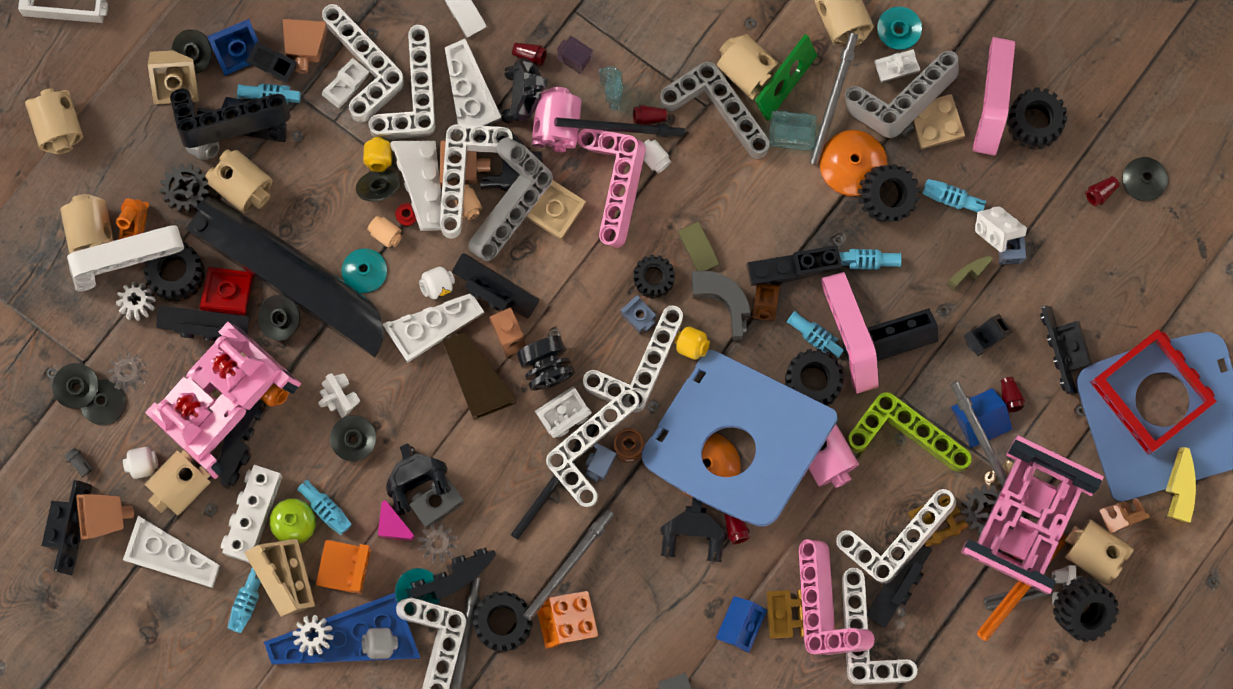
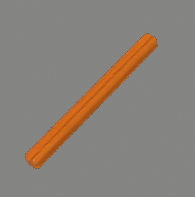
(1009, 602)

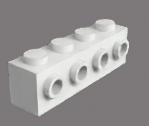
(252, 512)

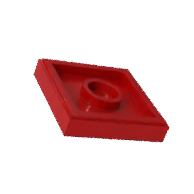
(226, 291)

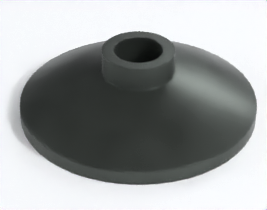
(185, 44)
(377, 185)
(1144, 189)
(270, 317)
(66, 379)
(112, 408)
(349, 427)

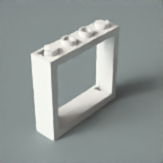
(101, 9)

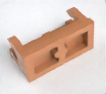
(1121, 516)

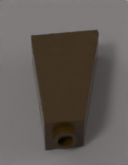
(478, 380)

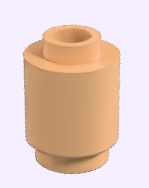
(471, 204)
(385, 231)

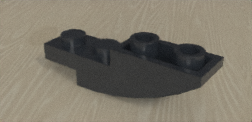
(794, 266)
(234, 451)
(460, 571)

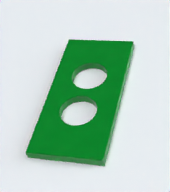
(806, 54)

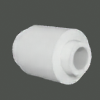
(656, 156)

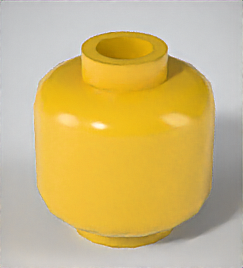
(377, 154)
(692, 343)

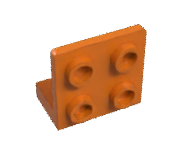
(343, 566)
(567, 619)

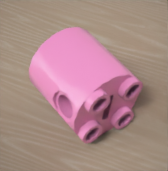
(552, 104)
(834, 461)

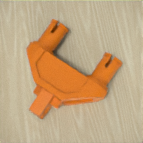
(132, 218)

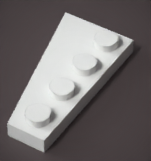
(470, 93)
(422, 181)
(425, 329)
(163, 553)

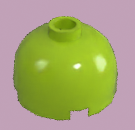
(292, 520)

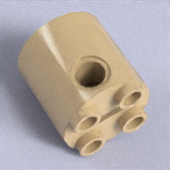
(844, 17)
(747, 64)
(54, 121)
(247, 185)
(86, 222)
(170, 489)
(1097, 551)

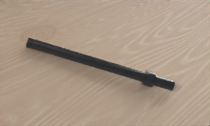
(660, 130)
(547, 491)

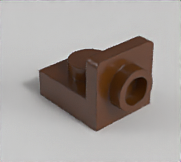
(765, 302)

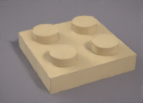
(938, 123)
(556, 210)

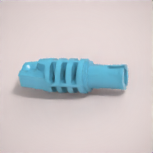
(263, 90)
(952, 196)
(869, 259)
(815, 334)
(325, 508)
(244, 603)

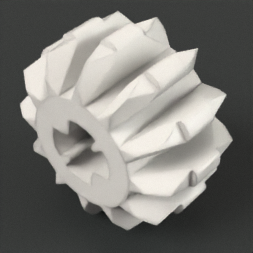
(129, 308)
(308, 629)

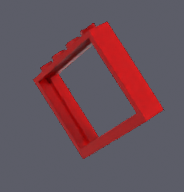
(1125, 414)

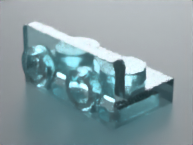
(614, 85)
(792, 130)

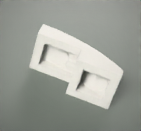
(466, 16)
(345, 83)

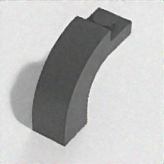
(719, 287)

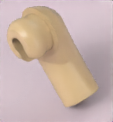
(991, 478)

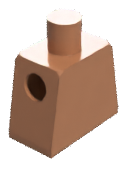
(304, 41)
(473, 166)
(508, 331)
(101, 514)

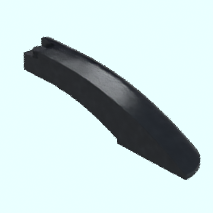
(288, 273)

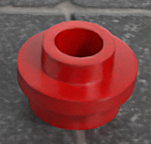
(405, 221)

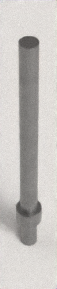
(847, 56)
(965, 404)
(595, 531)
(471, 601)

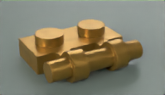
(952, 529)
(780, 614)

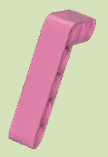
(995, 97)
(618, 180)
(853, 332)
(818, 606)

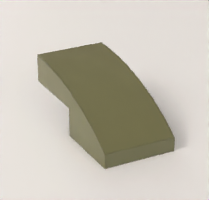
(698, 247)
(973, 269)

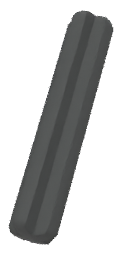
(993, 601)

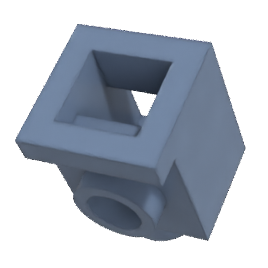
(1013, 256)
(629, 312)
(599, 463)

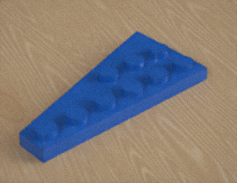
(347, 636)

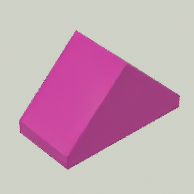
(392, 526)

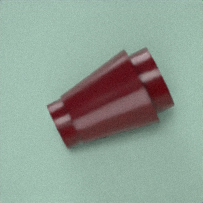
(533, 52)
(649, 115)
(1101, 191)
(1012, 395)
(736, 529)

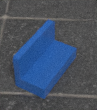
(741, 623)

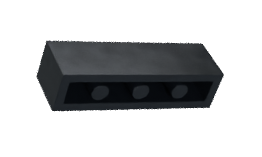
(903, 334)

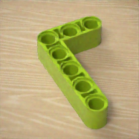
(910, 430)

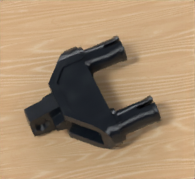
(526, 90)
(509, 175)
(413, 472)
(693, 523)

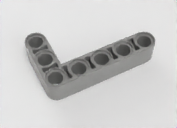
(920, 93)
(722, 103)
(516, 203)

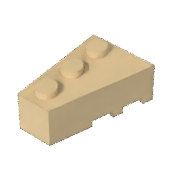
(282, 575)

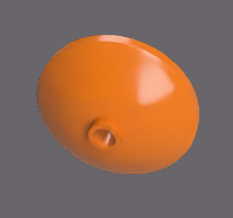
(836, 163)
(722, 455)

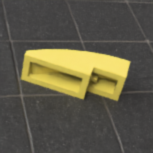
(1183, 486)

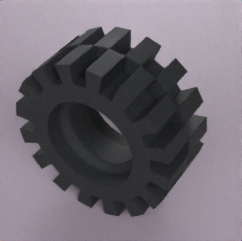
(657, 263)

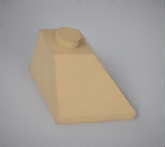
(171, 72)

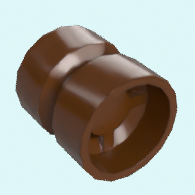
(628, 445)

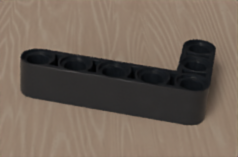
(225, 122)

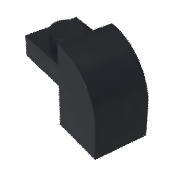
(271, 62)
(987, 335)

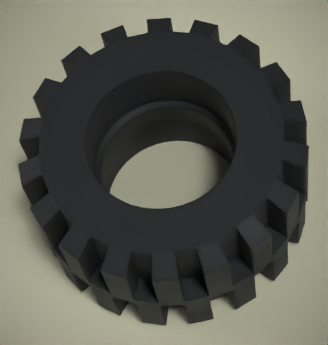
(1046, 103)
(906, 193)
(181, 287)
(821, 361)
(491, 604)
(1097, 617)

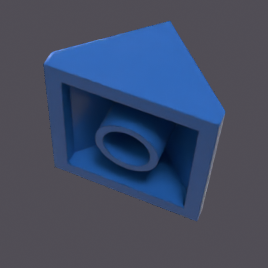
(234, 46)
(991, 414)

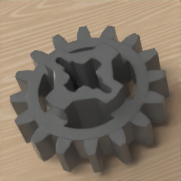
(177, 192)
(981, 502)

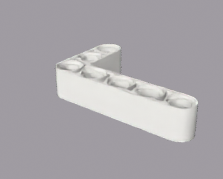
(367, 59)
(419, 91)
(459, 169)
(122, 253)
(644, 368)
(587, 442)
(901, 541)
(444, 631)
(863, 661)

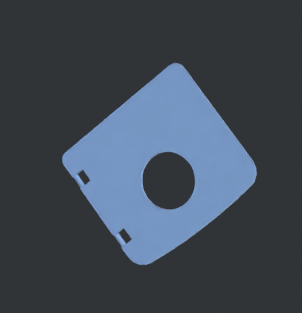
(781, 421)
(1209, 436)

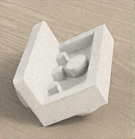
(998, 226)
(563, 413)

